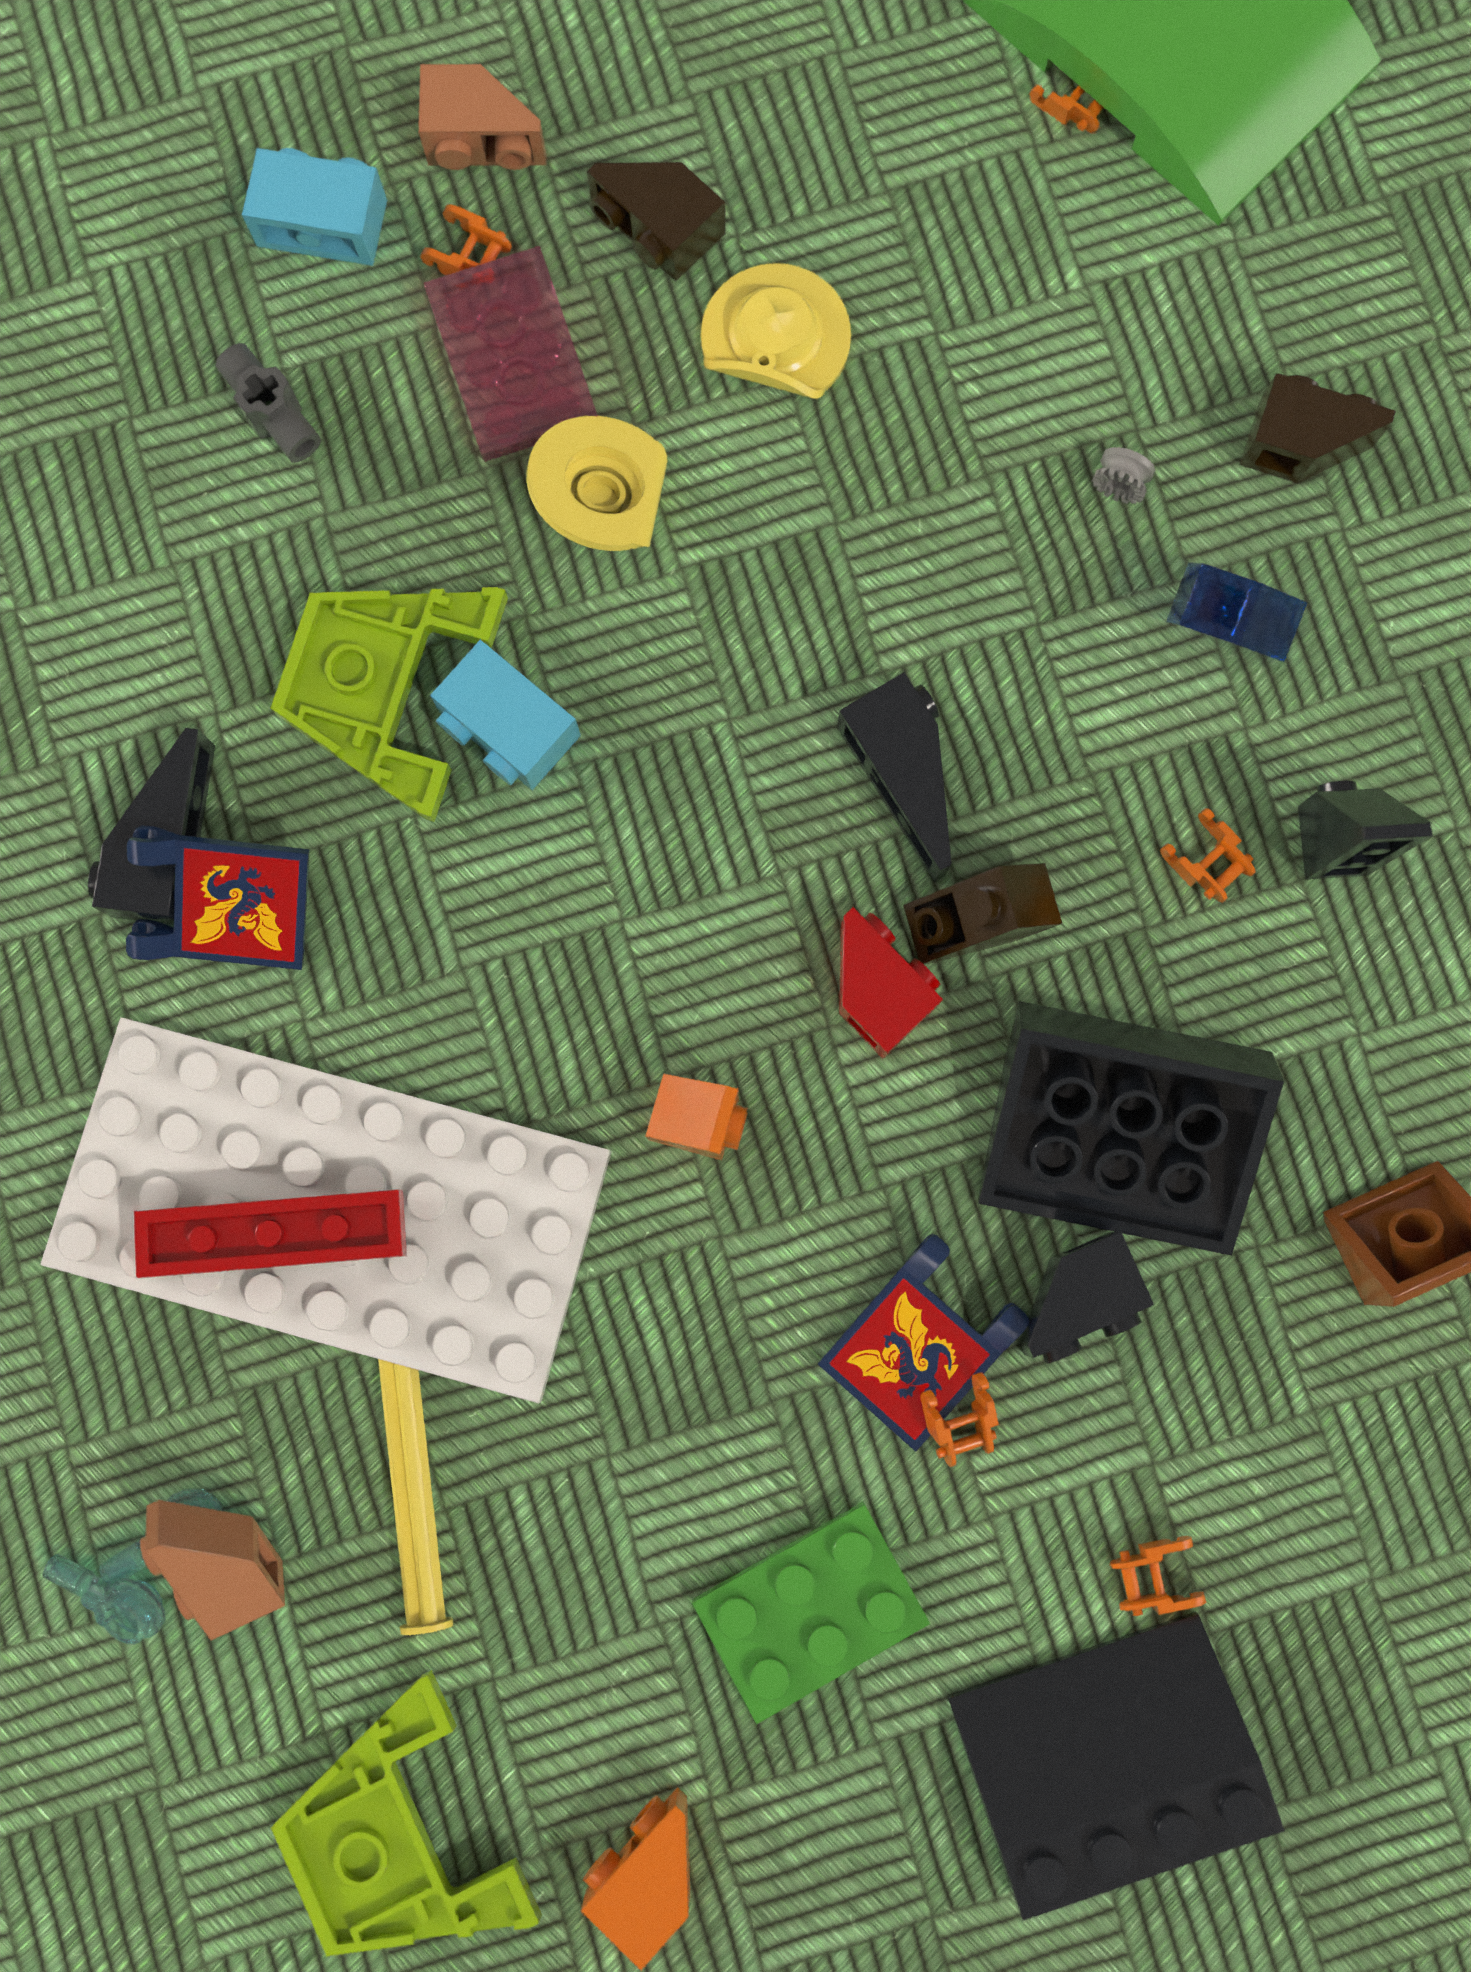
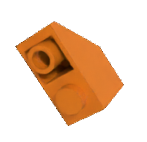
(697, 1116)
(645, 1888)

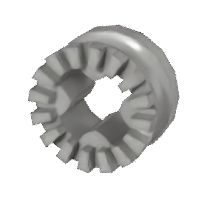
(1123, 474)

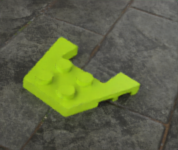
(356, 670)
(366, 1853)

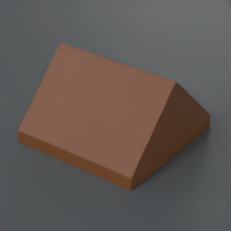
(1404, 1236)

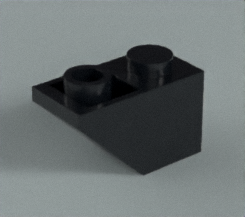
(1083, 1292)

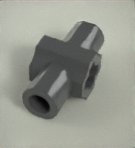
(258, 385)

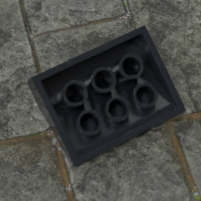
(1129, 1127)
(1113, 1765)

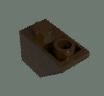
(660, 209)
(1310, 428)
(983, 912)

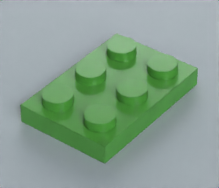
(810, 1612)

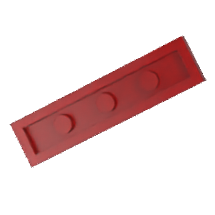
(269, 1233)

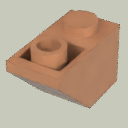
(475, 120)
(215, 1563)

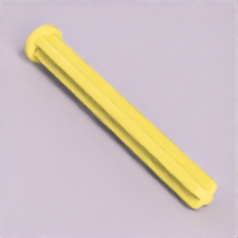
(412, 1500)

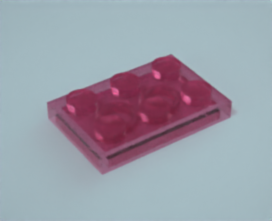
(509, 351)

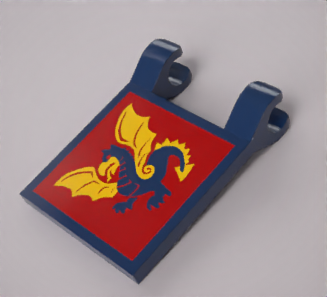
(229, 900)
(916, 1344)

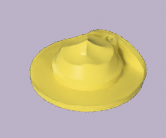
(777, 329)
(598, 482)

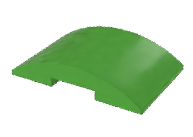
(1201, 83)

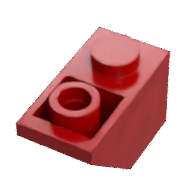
(878, 988)

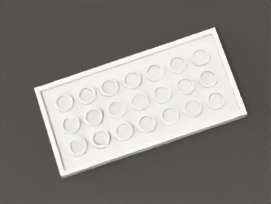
(487, 1205)

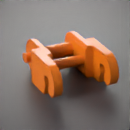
(1068, 108)
(478, 232)
(1225, 845)
(982, 1414)
(1151, 1554)

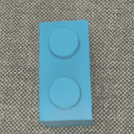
(315, 205)
(504, 716)

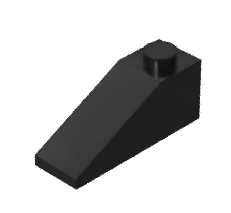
(900, 752)
(171, 801)
(1355, 830)

